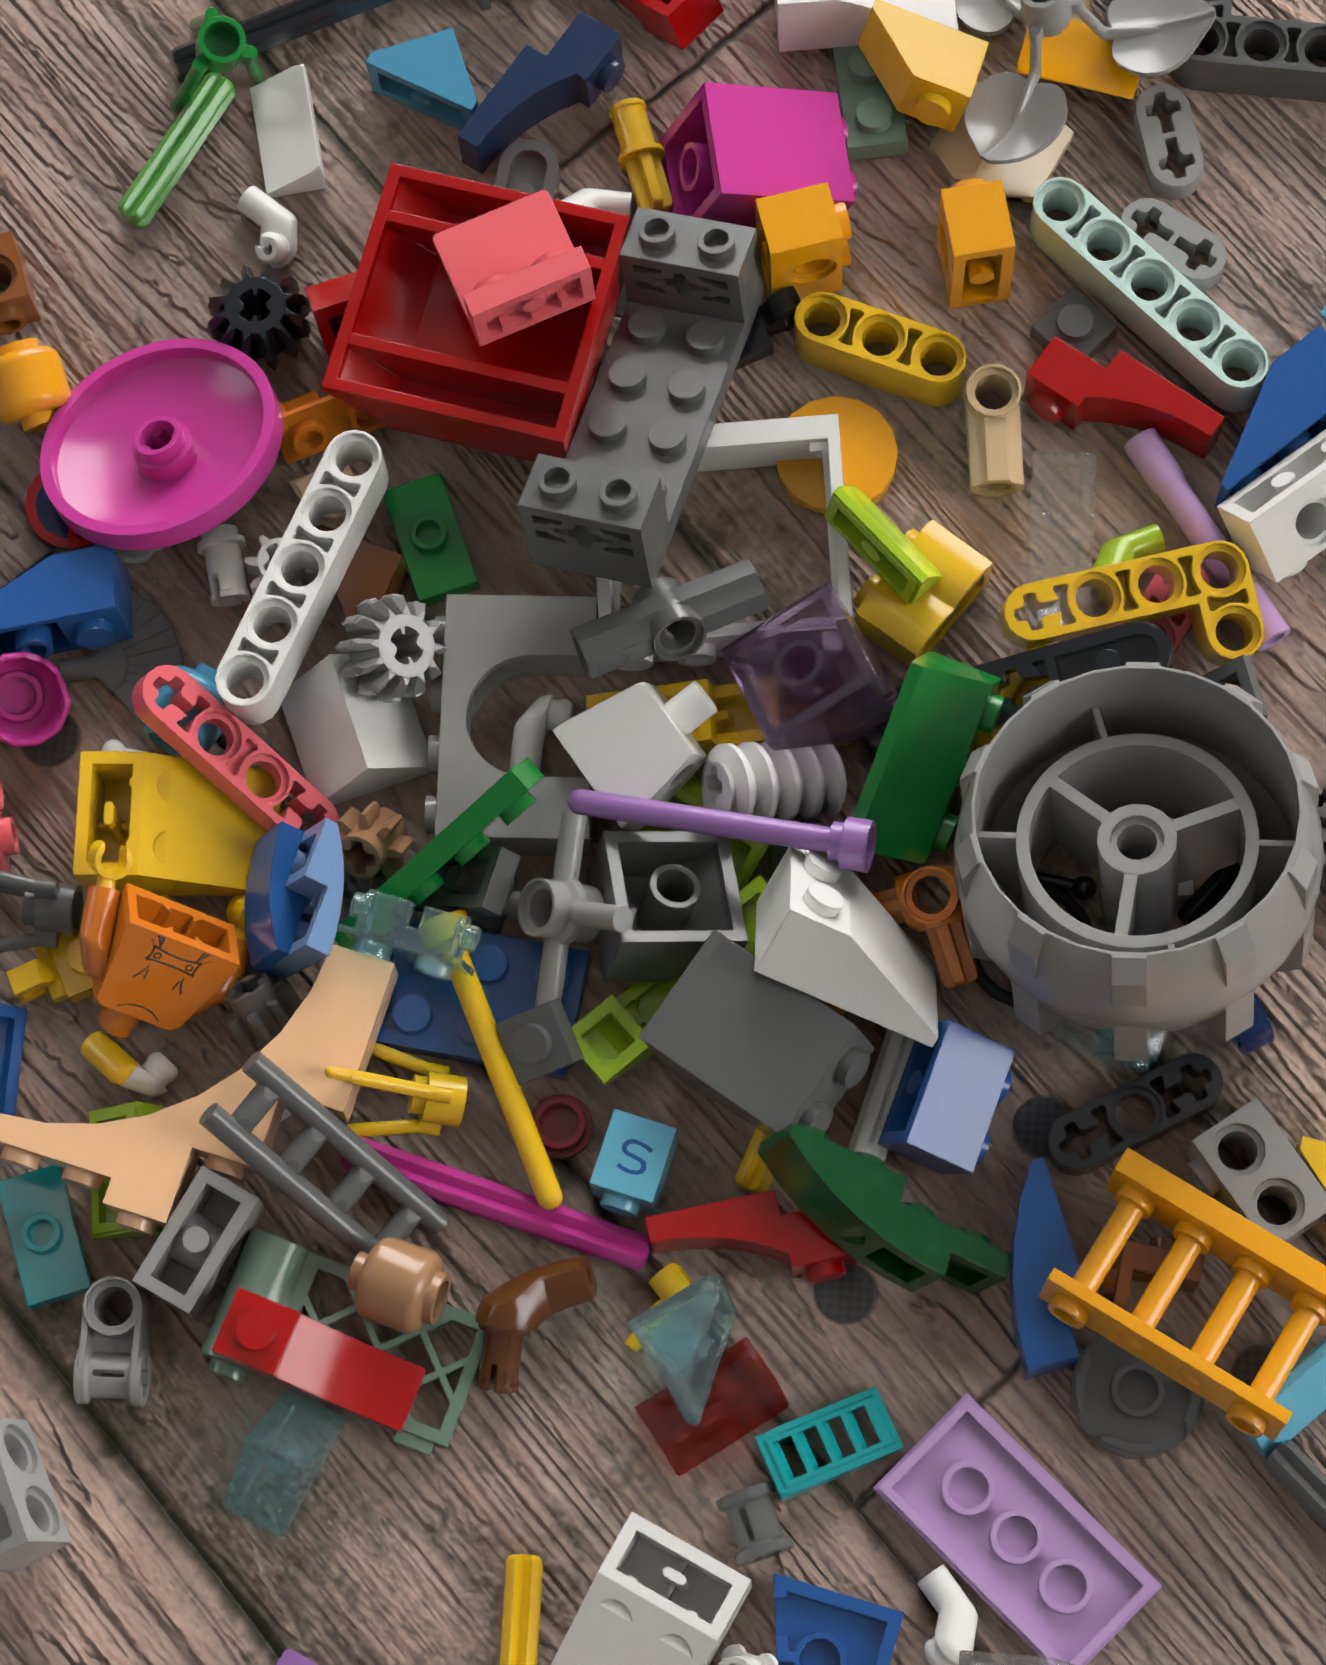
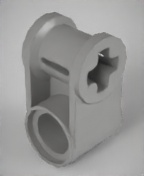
(114, 1348)

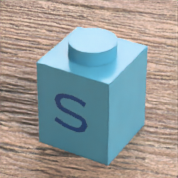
(633, 1164)

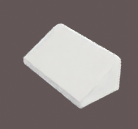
(288, 133)

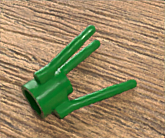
(219, 50)

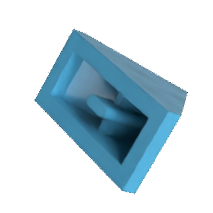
(426, 77)

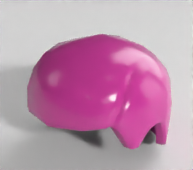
(31, 699)

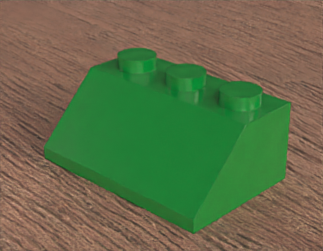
(924, 755)

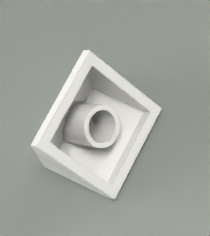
(349, 739)

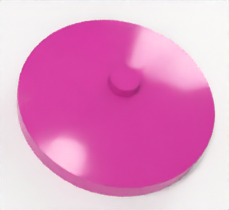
(161, 444)

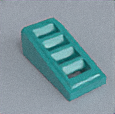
(770, 1444)

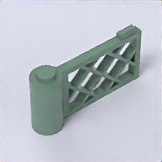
(286, 1276)

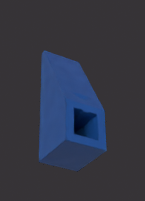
(1284, 415)
(67, 604)

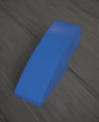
(1037, 1247)

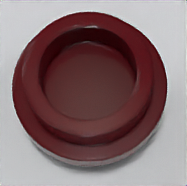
(563, 1125)

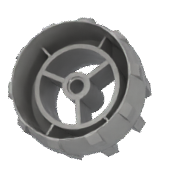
(1101, 774)

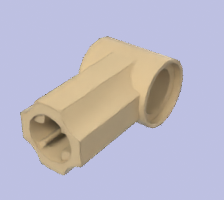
(994, 435)

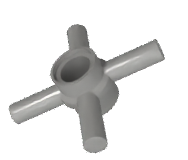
(564, 909)

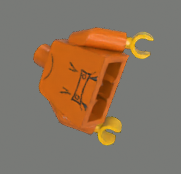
(154, 954)

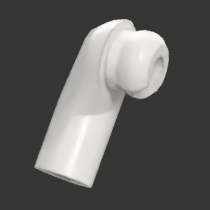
(956, 1618)

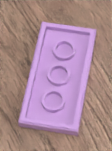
(1016, 1536)

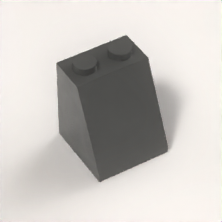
(756, 1041)

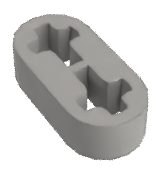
(1155, 144)
(1178, 239)

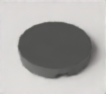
(1129, 1403)

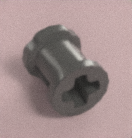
(755, 1523)

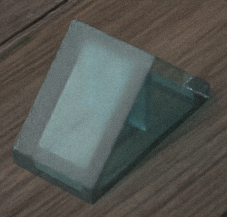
(686, 1341)
(282, 1461)

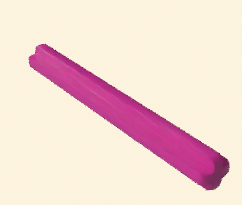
(519, 1209)

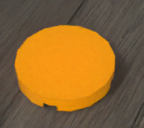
(866, 452)

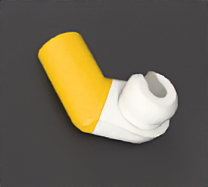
(125, 1071)

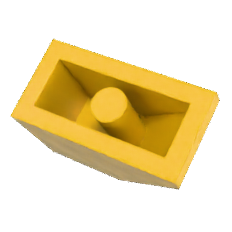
(922, 63)

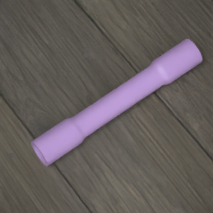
(1168, 482)

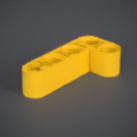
(1126, 604)

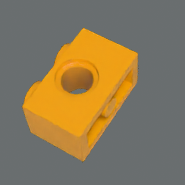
(803, 240)
(975, 243)

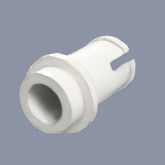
(224, 565)

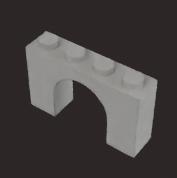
(488, 645)

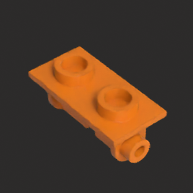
(314, 422)

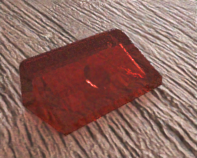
(739, 1401)

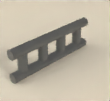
(319, 1128)

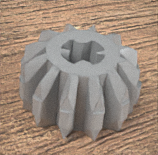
(391, 648)

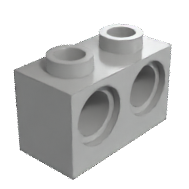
(1273, 1171)
(28, 1507)

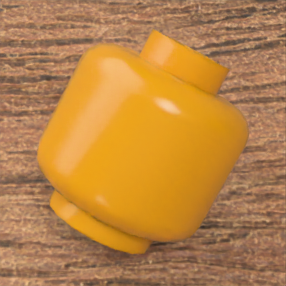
(31, 384)

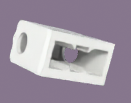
(639, 742)

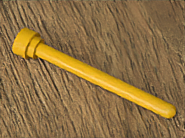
(506, 1086)

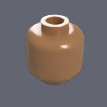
(399, 1285)

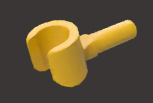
(665, 1284)

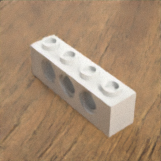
(1266, 510)

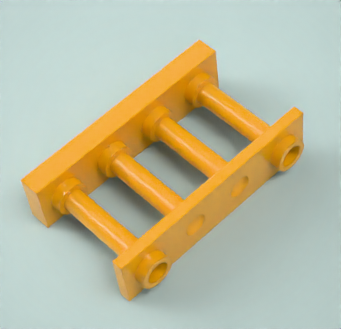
(1199, 1227)

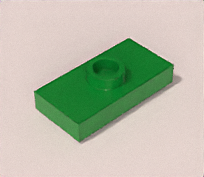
(430, 539)

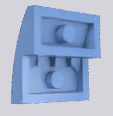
(320, 878)

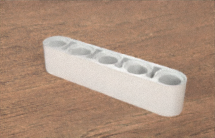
(302, 548)

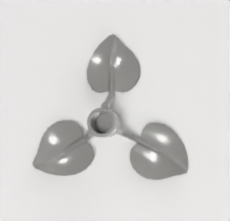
(1020, 117)

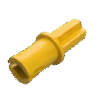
(640, 154)

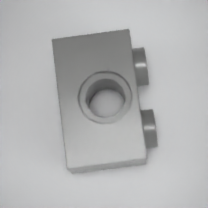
(199, 1243)

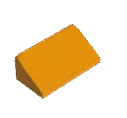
(1080, 60)

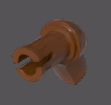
(522, 1306)

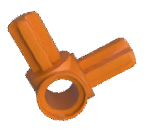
(943, 928)

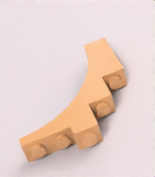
(156, 1154)

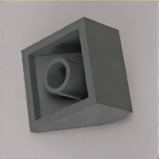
(678, 894)

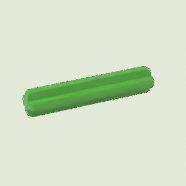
(176, 150)

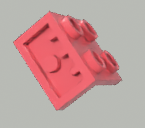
(514, 267)

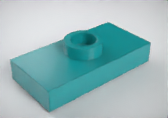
(45, 1236)

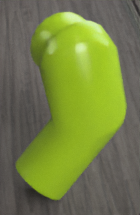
(1130, 546)

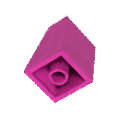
(752, 145)

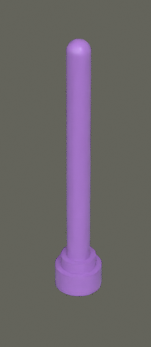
(847, 842)

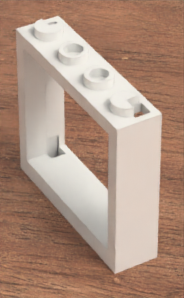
(750, 446)

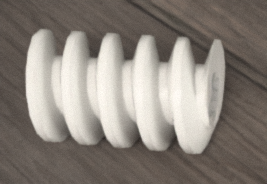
(769, 782)

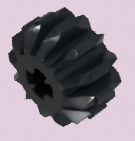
(260, 297)

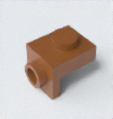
(1140, 1263)

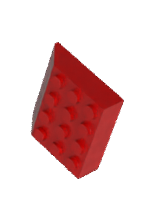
(413, 355)

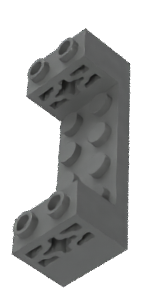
(653, 403)

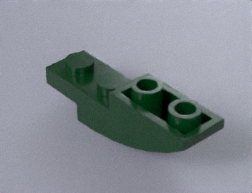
(862, 1212)

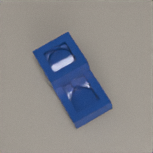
(270, 907)

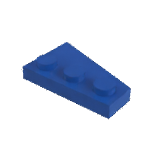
(831, 1627)

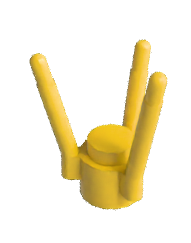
(433, 1094)

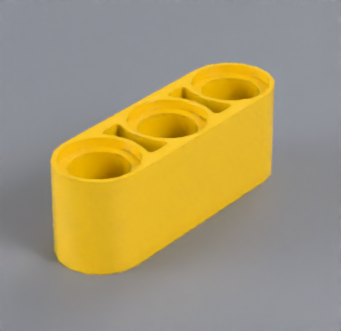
(862, 325)

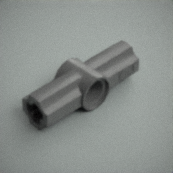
(669, 619)

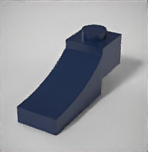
(538, 85)

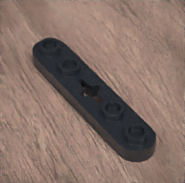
(1070, 658)

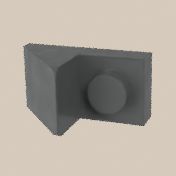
(478, 887)

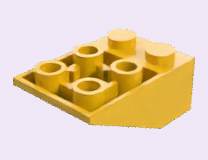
(170, 818)

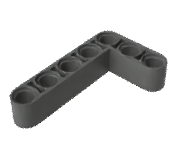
(1232, 71)

